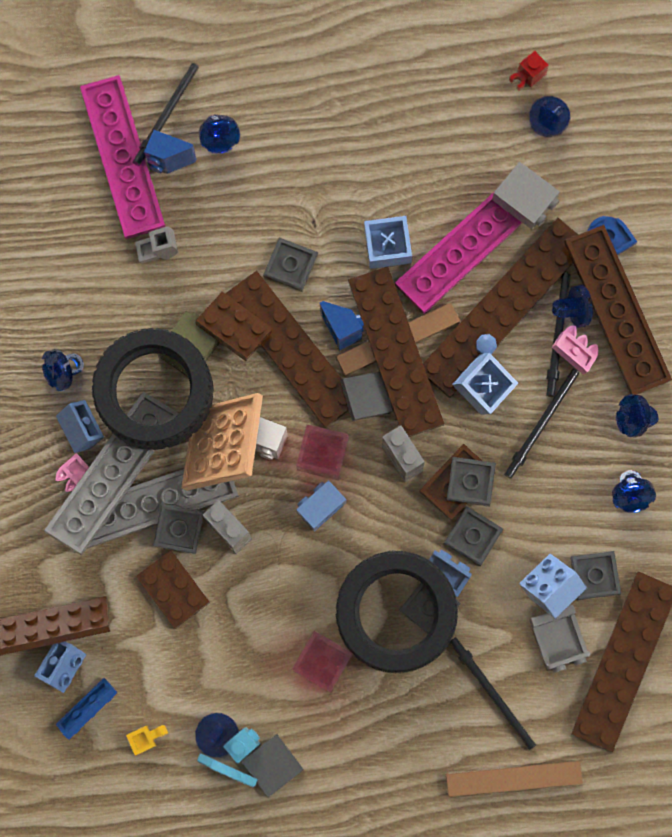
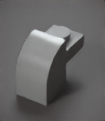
(159, 245)

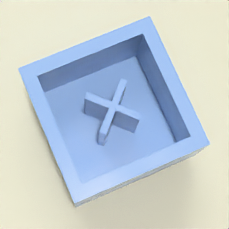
(388, 242)
(485, 383)
(553, 585)

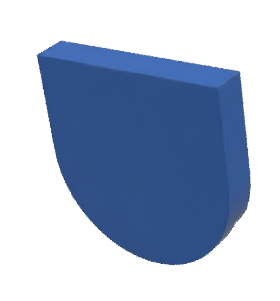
(618, 232)

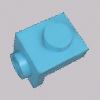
(242, 744)

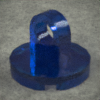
(549, 116)
(219, 133)
(575, 307)
(58, 369)
(635, 416)
(633, 492)
(214, 733)

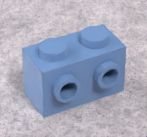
(79, 426)
(320, 505)
(60, 665)

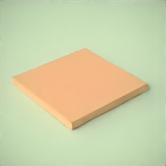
(224, 443)

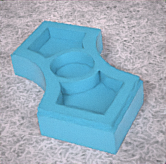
(227, 770)

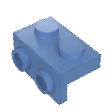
(457, 574)

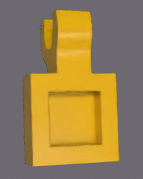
(143, 738)

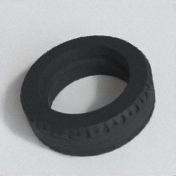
(124, 352)
(349, 617)

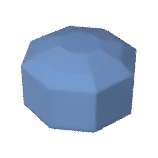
(486, 344)

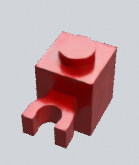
(530, 70)

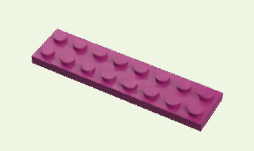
(118, 147)
(457, 254)

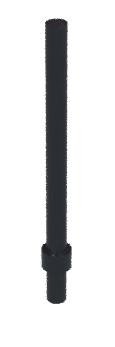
(167, 111)
(553, 373)
(520, 457)
(466, 658)

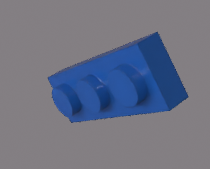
(86, 708)

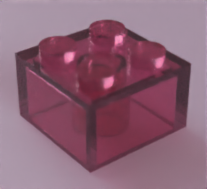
(322, 452)
(322, 662)

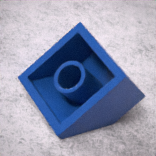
(168, 153)
(342, 324)

